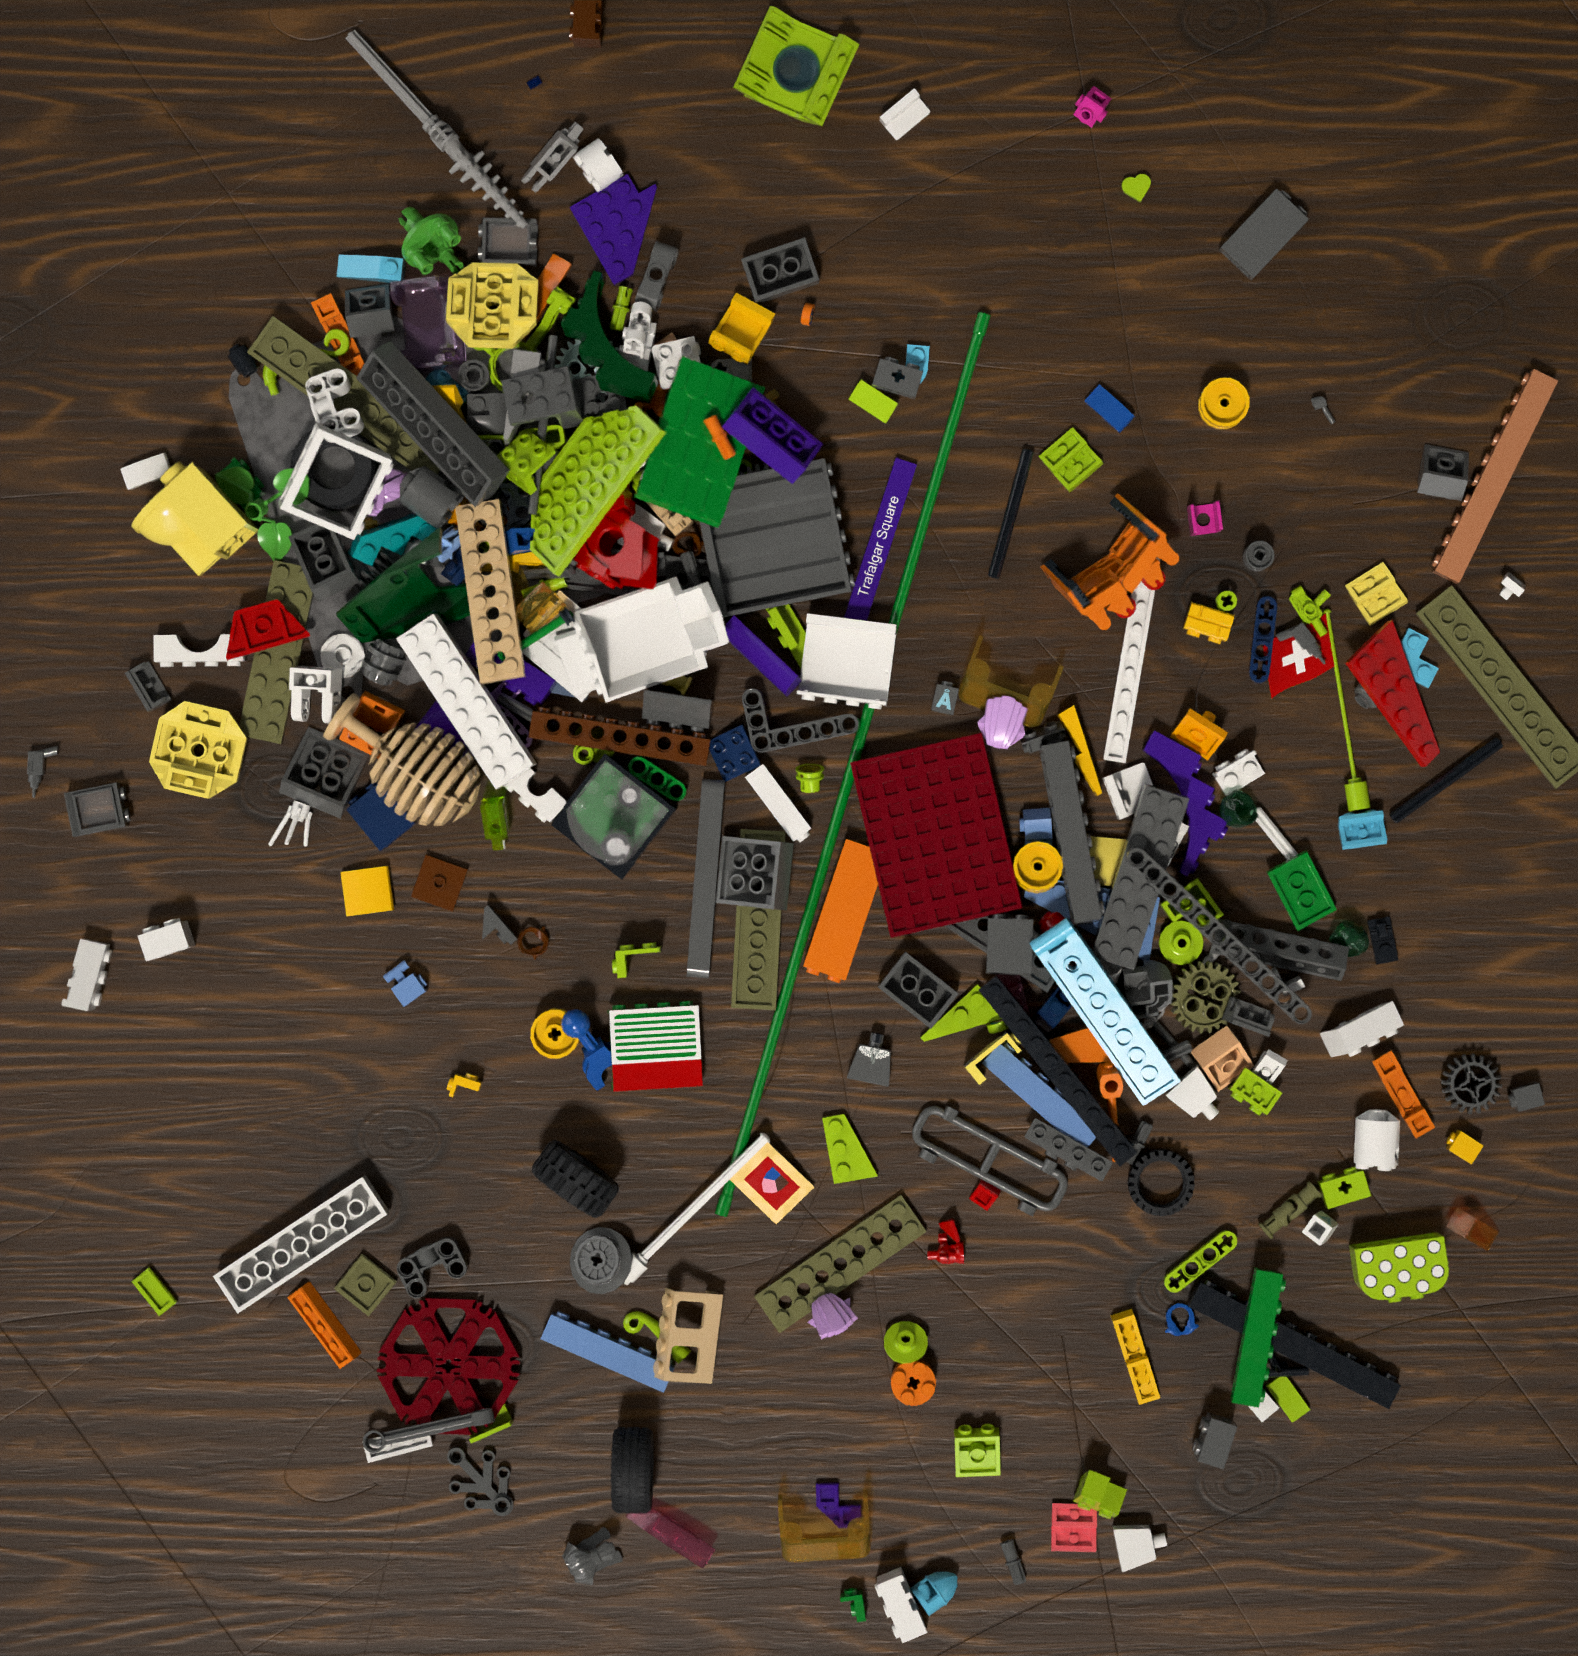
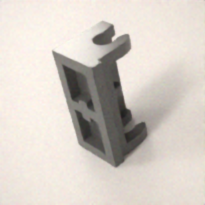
(148, 686)
(1249, 1016)

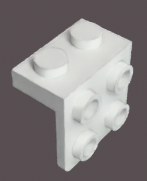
(667, 356)

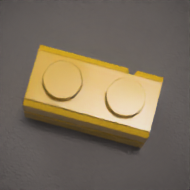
(1208, 623)

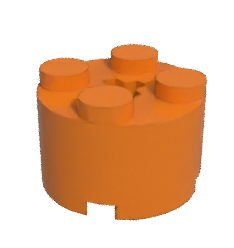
(911, 1394)

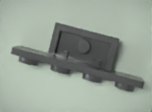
(1066, 1148)

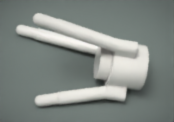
(298, 812)

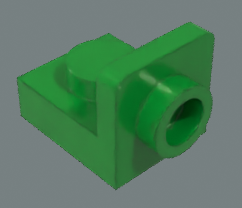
(858, 1606)

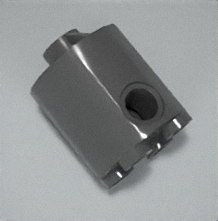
(429, 496)

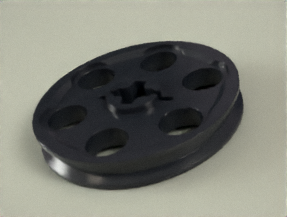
(514, 502)

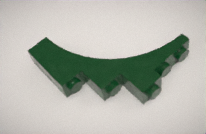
(614, 371)

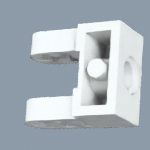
(639, 336)
(318, 678)

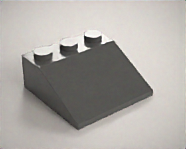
(677, 710)
(323, 773)
(754, 873)

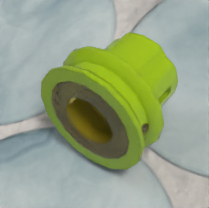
(809, 777)

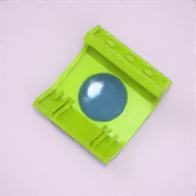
(795, 67)

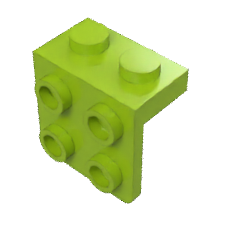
(619, 964)

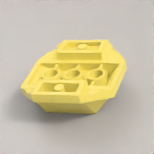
(487, 285)
(174, 753)

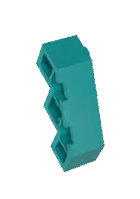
(391, 535)

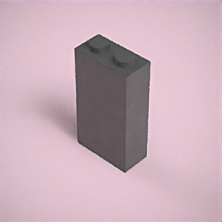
(1264, 233)

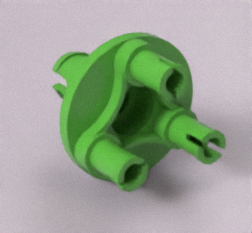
(430, 241)

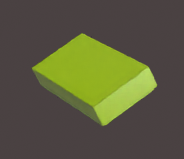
(154, 1291)
(1288, 1398)

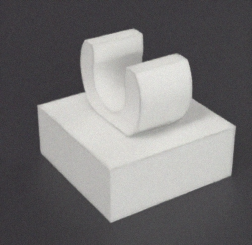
(1512, 585)

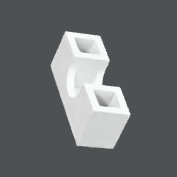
(547, 806)

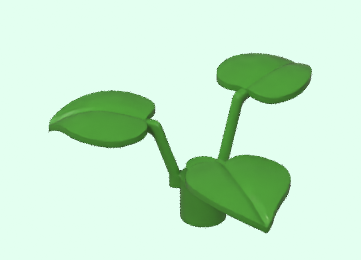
(237, 485)

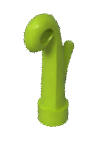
(678, 1352)

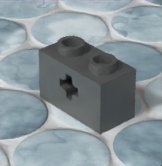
(885, 381)

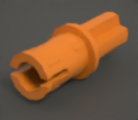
(720, 437)

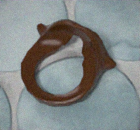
(697, 544)
(538, 950)

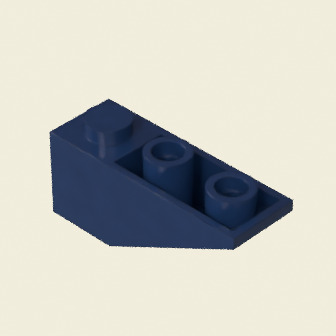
(1052, 1010)

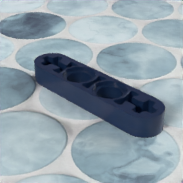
(1266, 640)

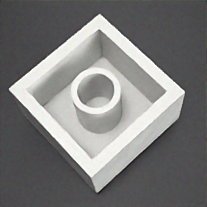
(163, 941)

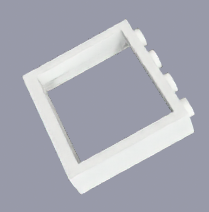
(303, 465)

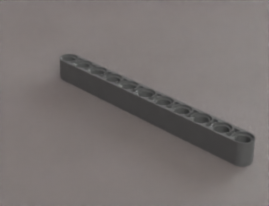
(1223, 945)

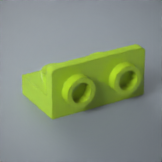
(1254, 1091)

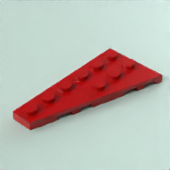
(1387, 679)

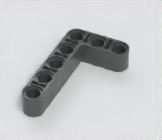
(794, 730)

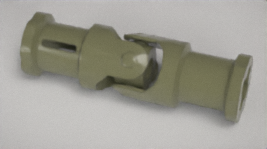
(1283, 1215)

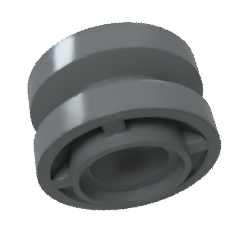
(466, 368)

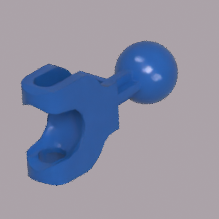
(596, 1051)

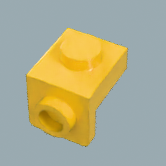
(468, 1081)

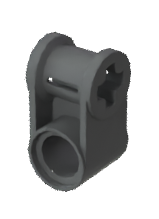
(735, 368)

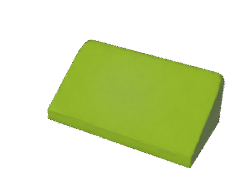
(873, 401)

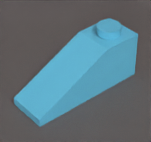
(371, 268)

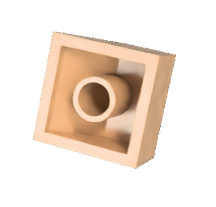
(1222, 1058)

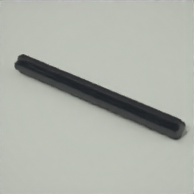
(1011, 513)
(1446, 780)

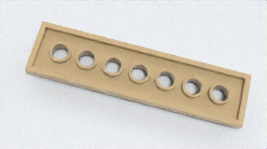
(504, 598)

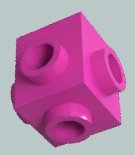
(1092, 107)

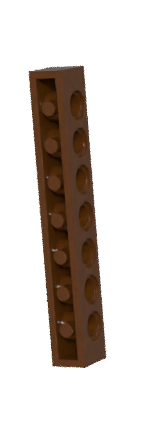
(697, 755)

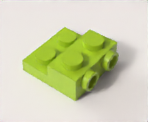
(977, 1451)

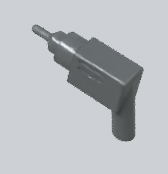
(1303, 638)
(36, 765)

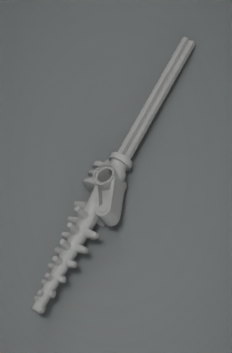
(441, 134)

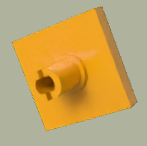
(1199, 733)

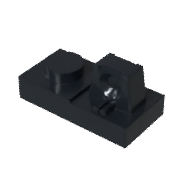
(1382, 940)

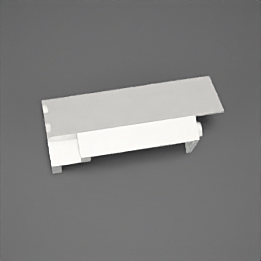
(641, 639)

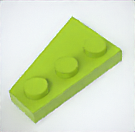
(845, 1152)

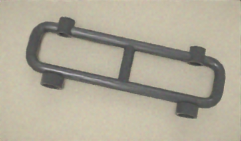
(931, 1151)

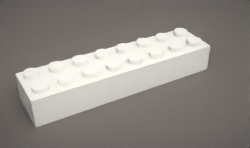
(466, 701)
(301, 1244)

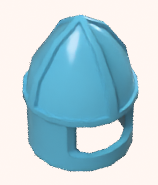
(935, 1590)

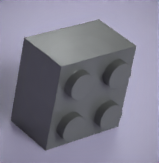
(1214, 1440)

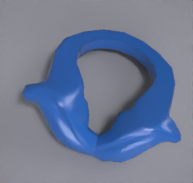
(1173, 1329)

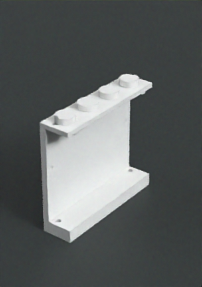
(847, 660)

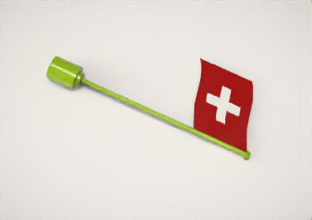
(1295, 666)

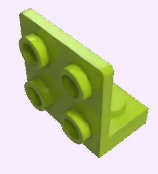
(524, 458)

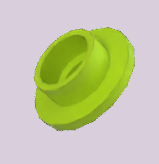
(1169, 942)
(901, 1351)

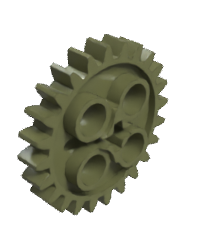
(1213, 977)

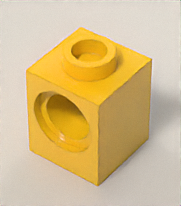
(1463, 1146)

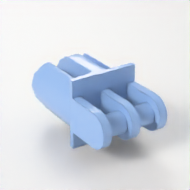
(450, 543)

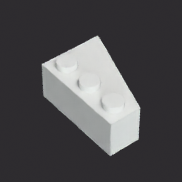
(88, 975)
(900, 1605)

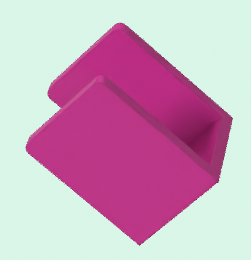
(1214, 513)

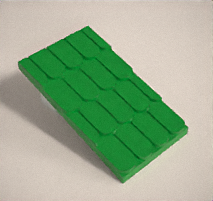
(686, 467)

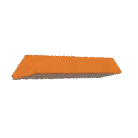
(549, 279)
(324, 1325)

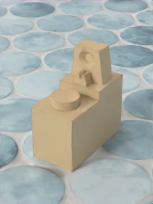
(675, 522)

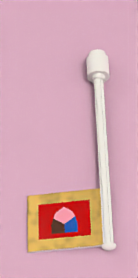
(760, 1174)

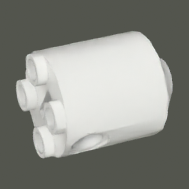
(1376, 1140)

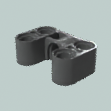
(664, 259)
(428, 1257)

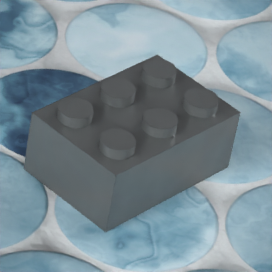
(780, 271)
(323, 561)
(918, 990)

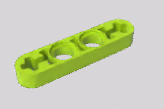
(1198, 1258)

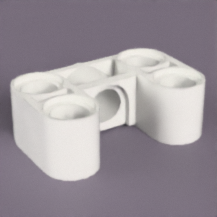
(323, 405)

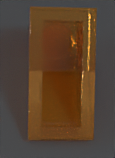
(1472, 1229)

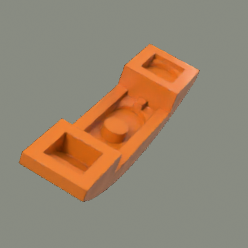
(332, 318)
(1402, 1094)

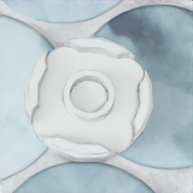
(343, 652)

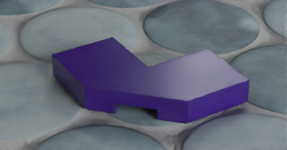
(828, 1502)

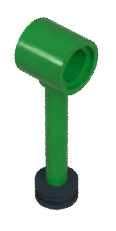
(565, 617)

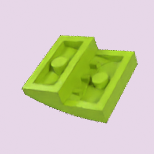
(1071, 460)

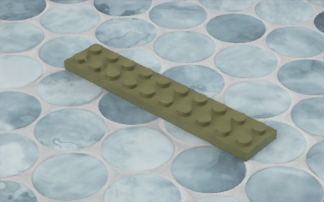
(299, 360)
(1501, 686)

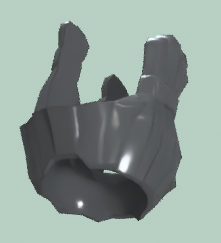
(586, 1559)

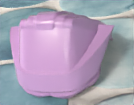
(390, 490)
(1003, 722)
(831, 1315)

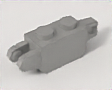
(554, 156)

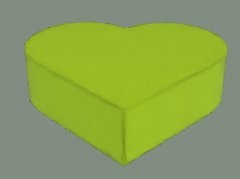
(1136, 187)

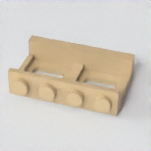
(703, 1338)

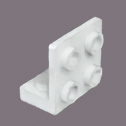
(1239, 772)
(1126, 788)

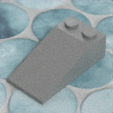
(522, 364)

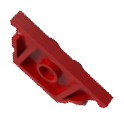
(262, 628)

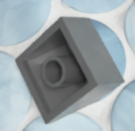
(369, 311)
(1443, 472)

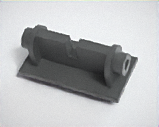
(1052, 732)

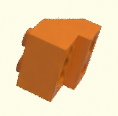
(381, 719)

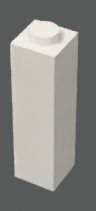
(778, 803)

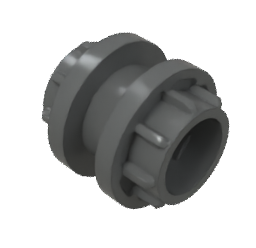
(384, 659)

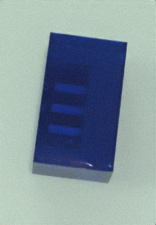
(534, 83)

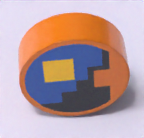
(807, 314)

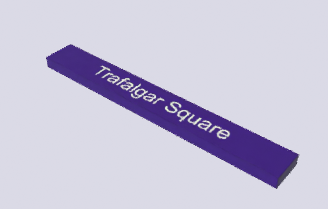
(880, 540)

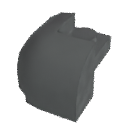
(486, 413)
(1147, 988)

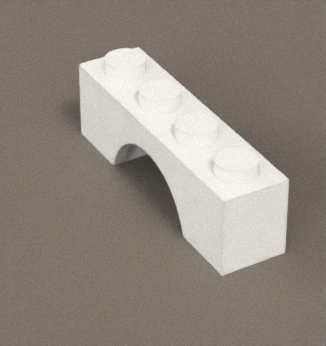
(171, 650)

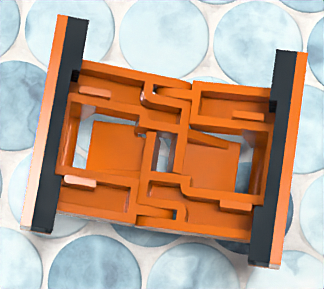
(1122, 570)

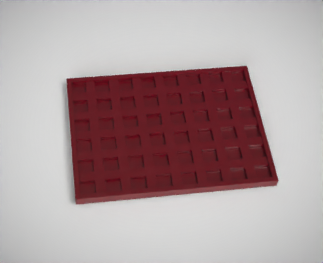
(936, 835)

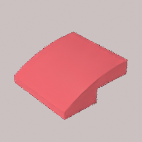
(1073, 1528)

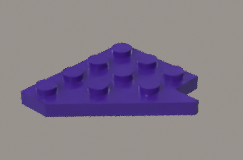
(616, 225)

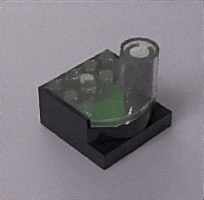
(613, 816)

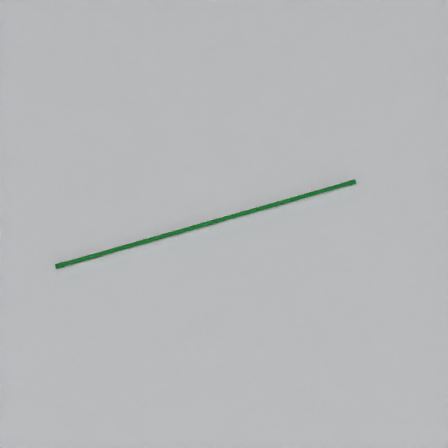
(979, 332)

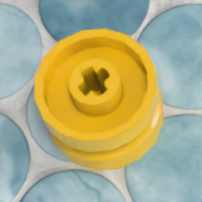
(1216, 415)
(1028, 877)
(543, 1039)

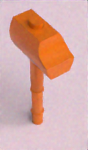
(1110, 1086)

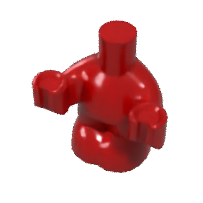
(947, 1253)

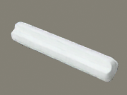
(1274, 834)

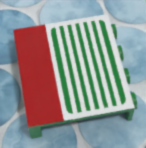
(655, 1046)

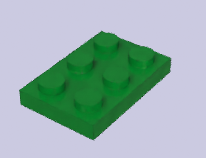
(1301, 890)

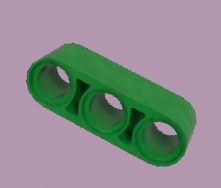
(650, 770)

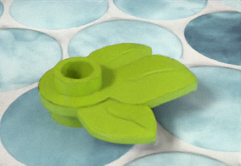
(593, 753)

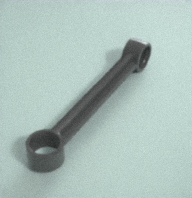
(475, 1418)

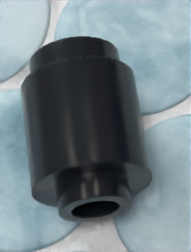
(242, 361)

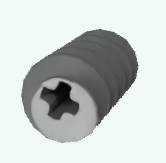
(374, 571)

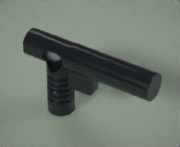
(1283, 1369)

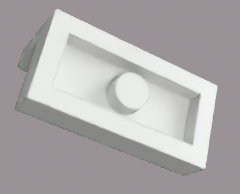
(904, 115)

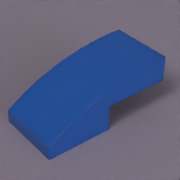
(1109, 408)

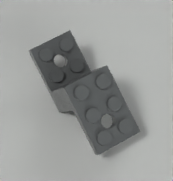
(557, 396)

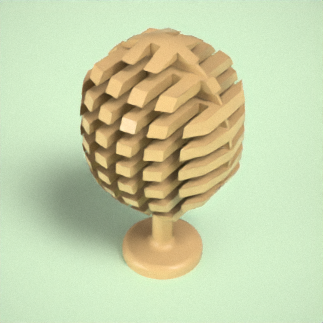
(414, 767)

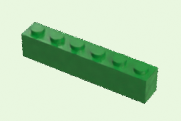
(1257, 1337)

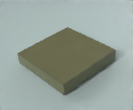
(365, 1284)

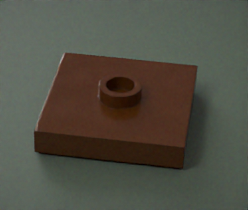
(439, 883)

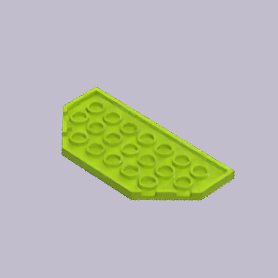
(588, 481)

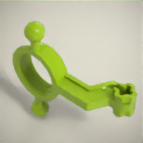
(559, 303)

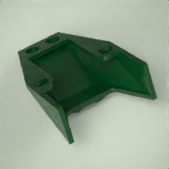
(404, 597)

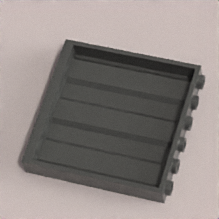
(778, 542)

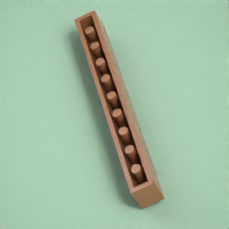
(1495, 475)

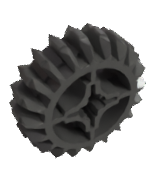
(1476, 1102)

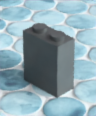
(1009, 945)

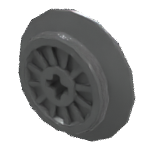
(616, 1262)

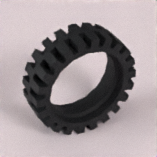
(1187, 1187)

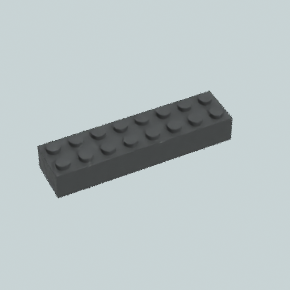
(432, 424)
(1070, 833)
(1131, 896)

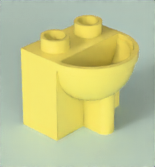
(194, 518)

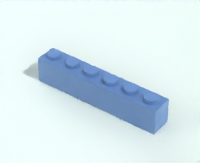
(1037, 1093)
(603, 1349)

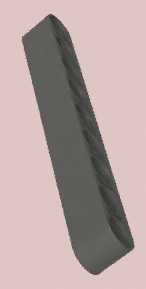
(705, 878)

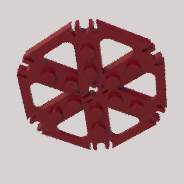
(439, 1347)

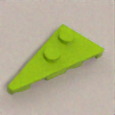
(967, 1013)

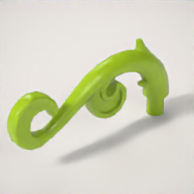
(270, 377)

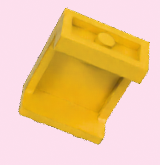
(741, 329)

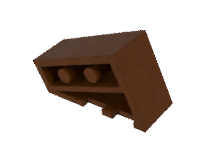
(586, 23)

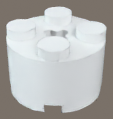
(598, 165)

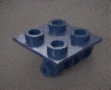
(733, 753)

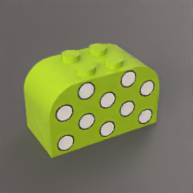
(1400, 1266)

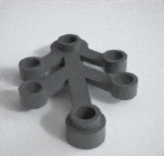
(483, 1483)

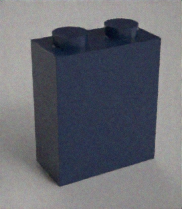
(377, 819)

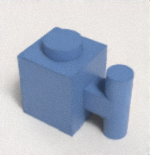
(1036, 825)
(408, 987)

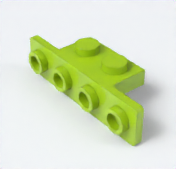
(790, 629)

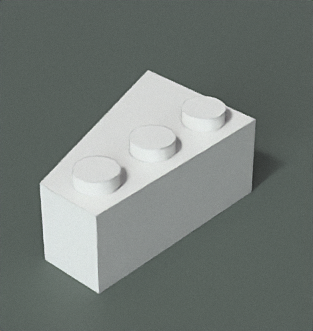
(1363, 1030)

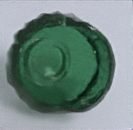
(1238, 809)
(1350, 935)

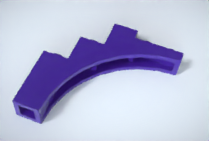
(1202, 824)

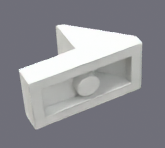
(1269, 1066)

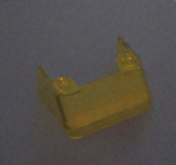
(976, 690)
(850, 1546)

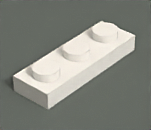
(396, 1448)

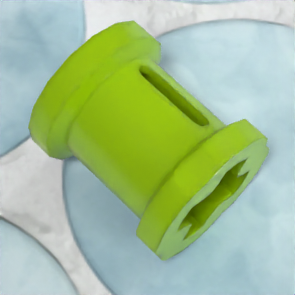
(1233, 599)

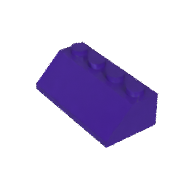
(772, 435)

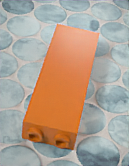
(843, 913)

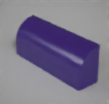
(761, 656)

